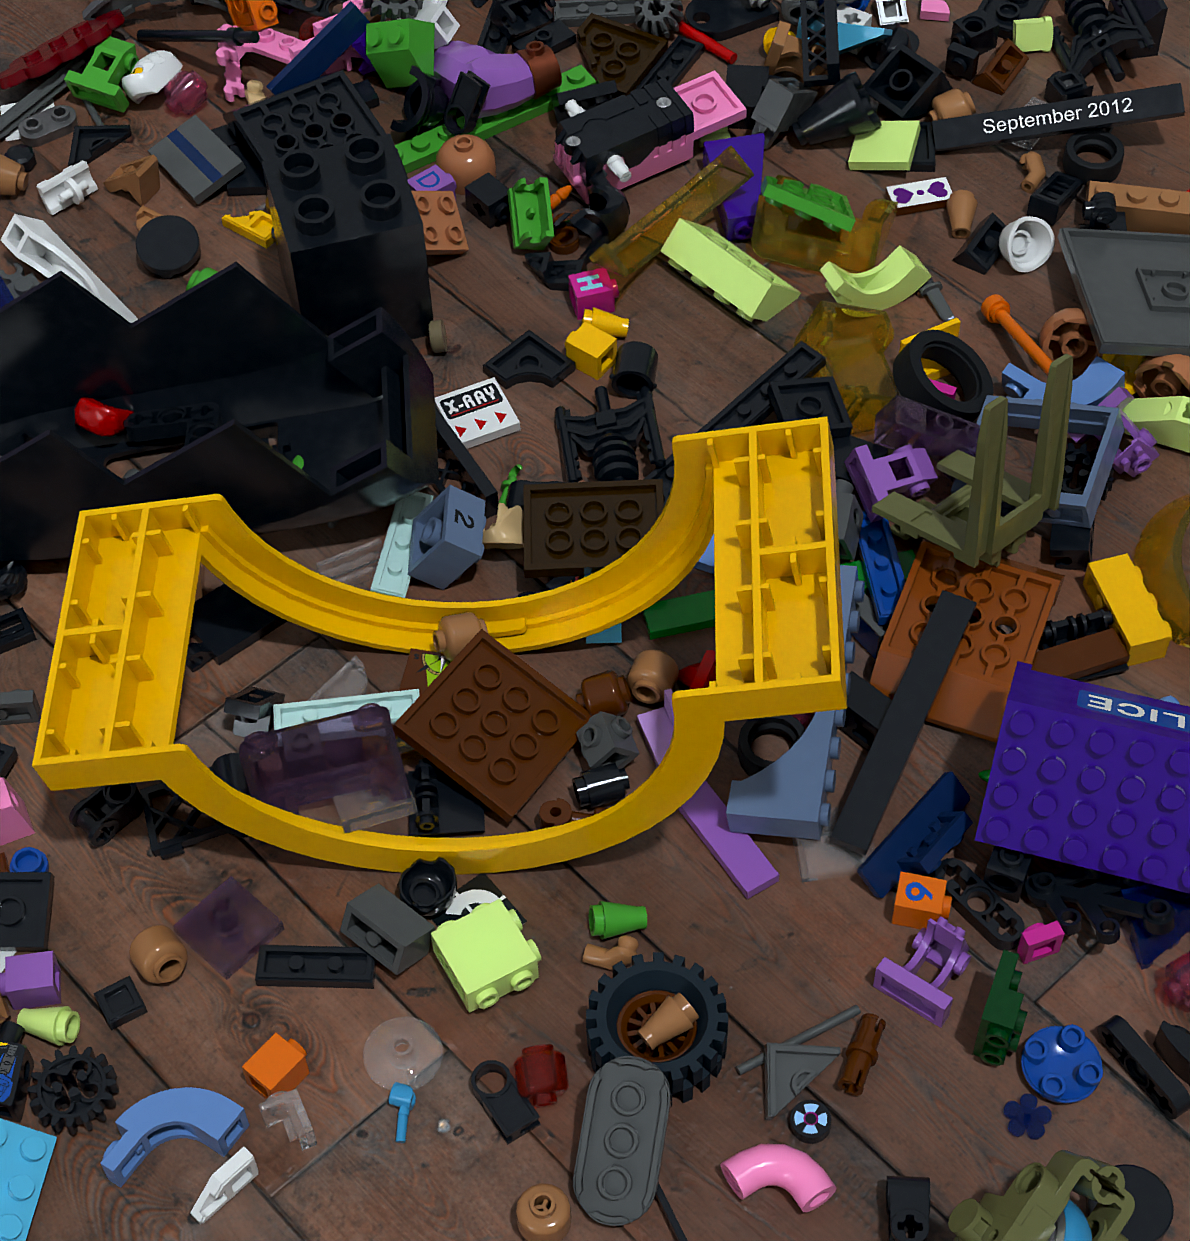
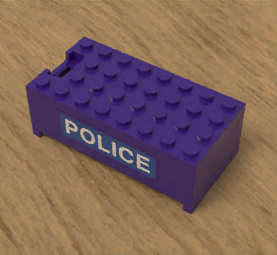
(1092, 779)

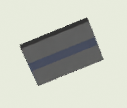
(197, 159)

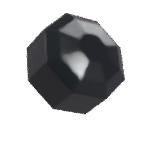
(22, 154)

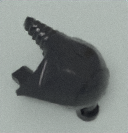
(604, 217)

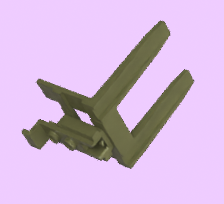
(970, 517)

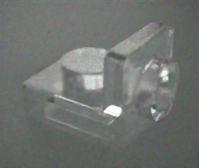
(289, 1110)

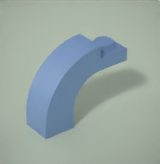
(1088, 389)
(170, 1116)

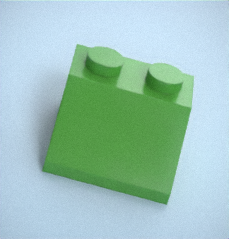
(399, 45)

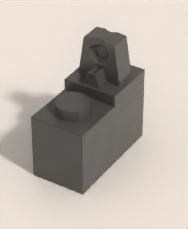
(780, 107)

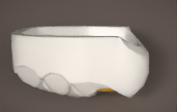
(150, 75)

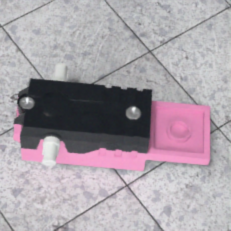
(642, 131)

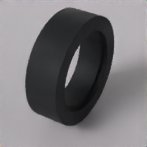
(957, 359)

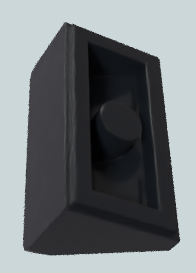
(982, 246)

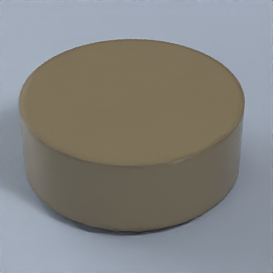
(438, 336)

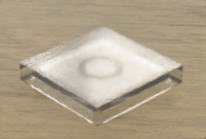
(362, 810)

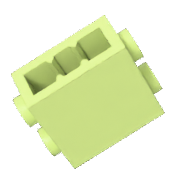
(486, 954)

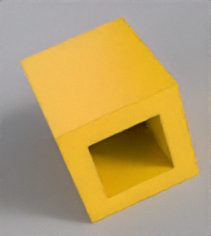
(591, 350)

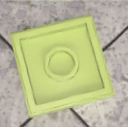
(885, 147)

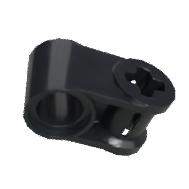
(107, 812)
(908, 1207)

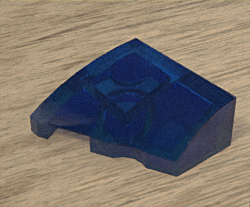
(1150, 946)

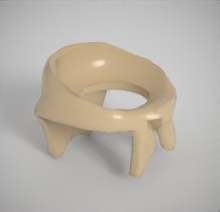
(508, 529)

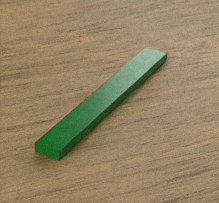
(698, 609)

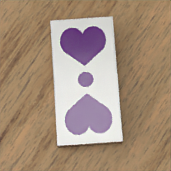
(919, 195)

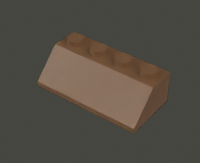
(1148, 207)

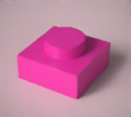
(1040, 941)

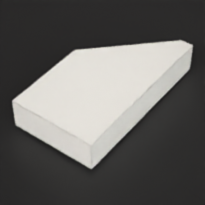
(225, 1184)

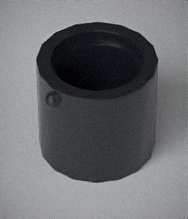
(634, 368)

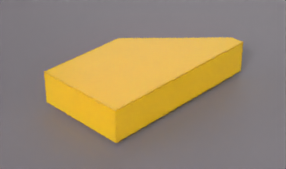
(255, 227)

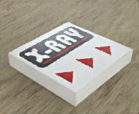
(478, 413)

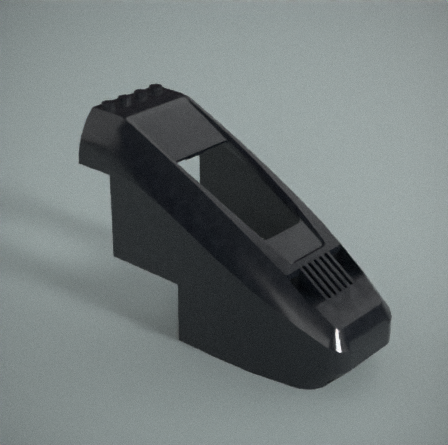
(341, 401)

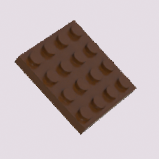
(493, 725)

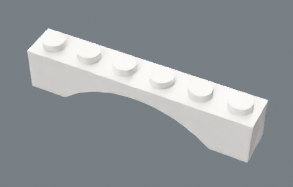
(45, 251)

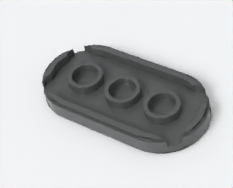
(622, 1140)

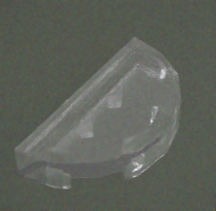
(348, 681)

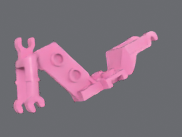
(278, 47)

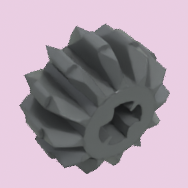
(653, 23)

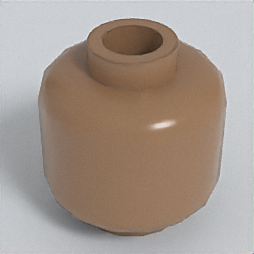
(951, 105)
(456, 632)
(651, 675)
(158, 954)
(543, 1213)

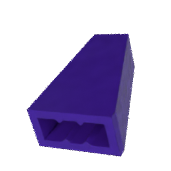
(739, 209)

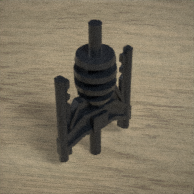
(1100, 36)
(610, 437)

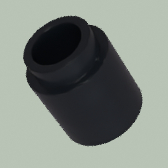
(600, 785)

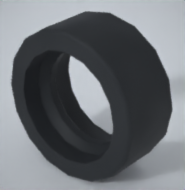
(1093, 141)
(753, 728)

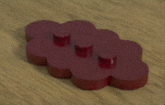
(61, 49)

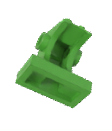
(102, 85)

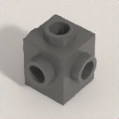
(607, 741)

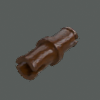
(861, 1054)

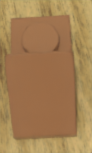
(137, 177)

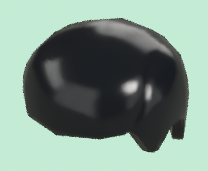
(428, 886)

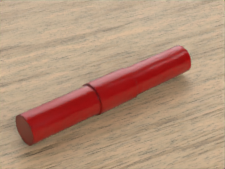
(709, 43)

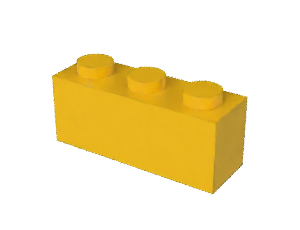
(1119, 587)

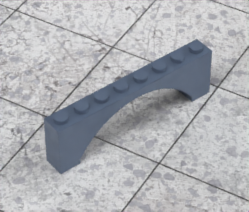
(793, 790)

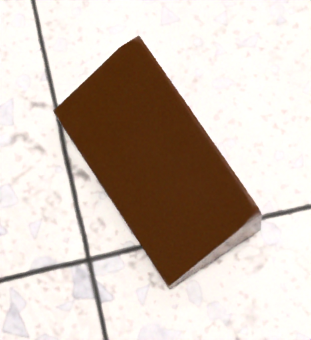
(1001, 68)

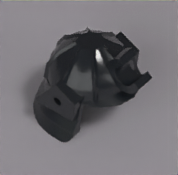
(423, 104)

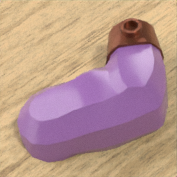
(511, 76)

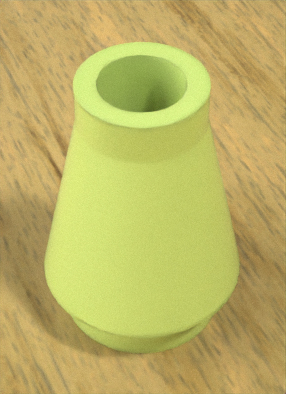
(52, 1024)

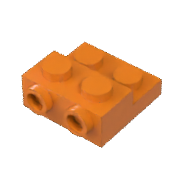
(253, 14)

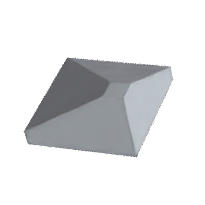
(890, 11)

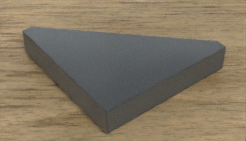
(790, 1070)

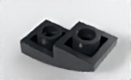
(1174, 1048)

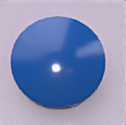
(1062, 1064)

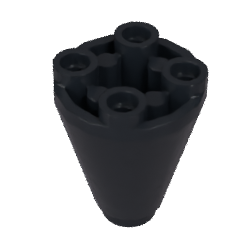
(838, 114)

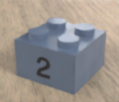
(447, 537)

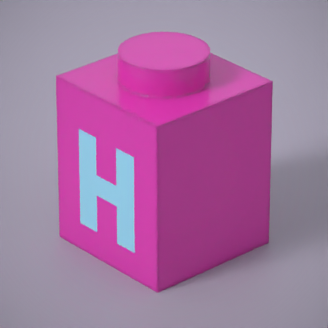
(592, 290)

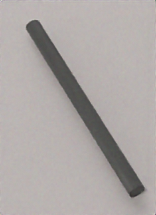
(803, 1037)

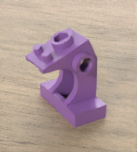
(1140, 453)
(876, 479)
(940, 946)

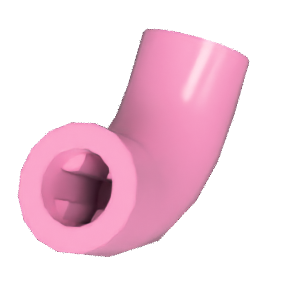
(780, 1167)

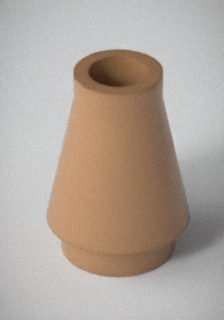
(961, 212)
(668, 1021)

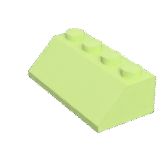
(727, 271)

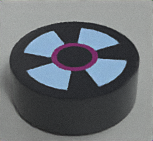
(810, 1121)

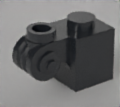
(1102, 214)

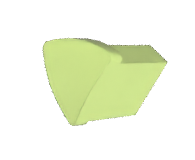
(1033, 34)

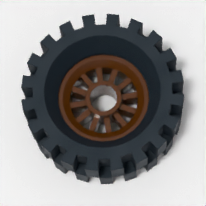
(642, 989)

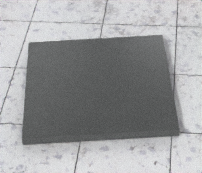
(1132, 289)

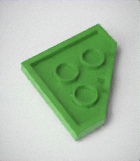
(811, 202)

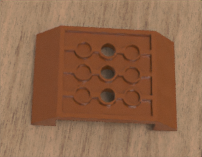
(985, 662)

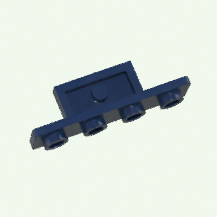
(920, 837)

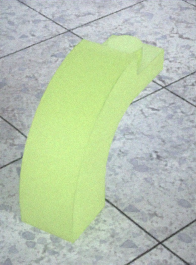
(879, 287)

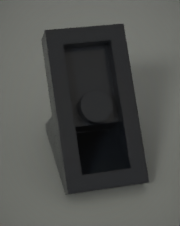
(252, 710)

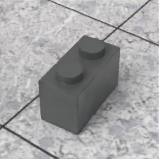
(387, 929)

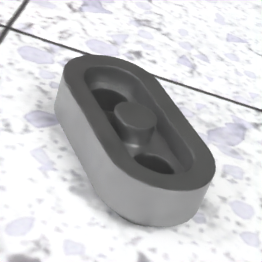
(47, 125)

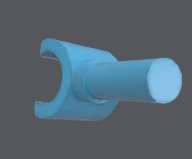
(403, 1097)

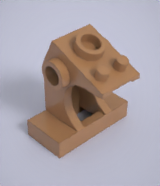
(786, 54)

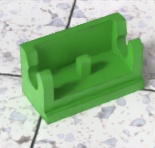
(530, 214)

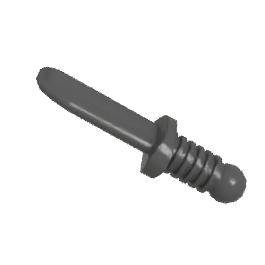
(932, 290)

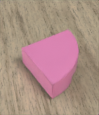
(934, 10)

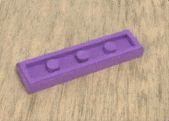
(733, 850)

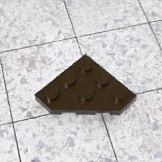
(618, 52)

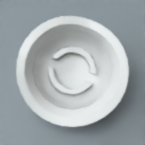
(1027, 243)

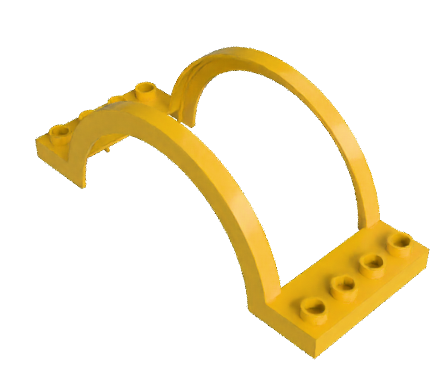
(776, 639)

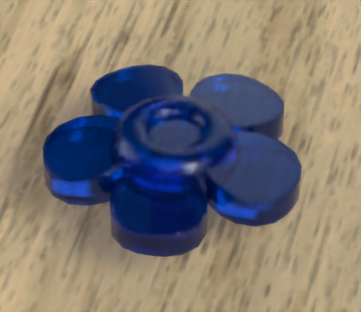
(1027, 1117)

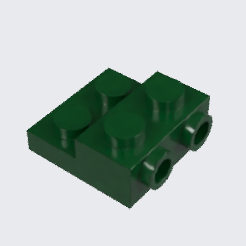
(1002, 1016)

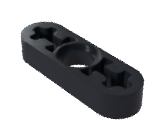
(979, 920)
(1144, 1067)

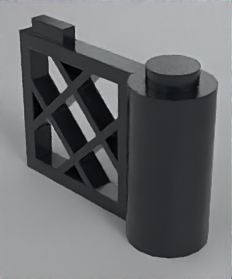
(226, 768)

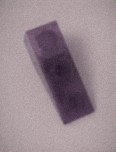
(921, 426)

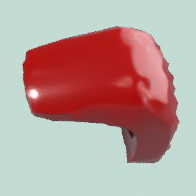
(100, 418)

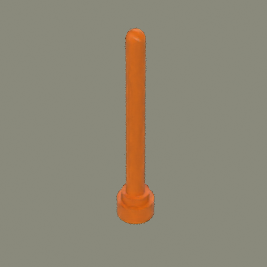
(997, 311)

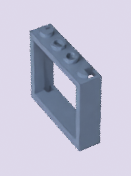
(1083, 419)

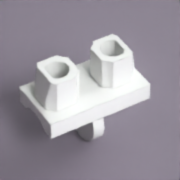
(67, 187)

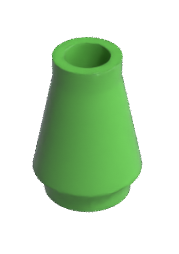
(614, 919)

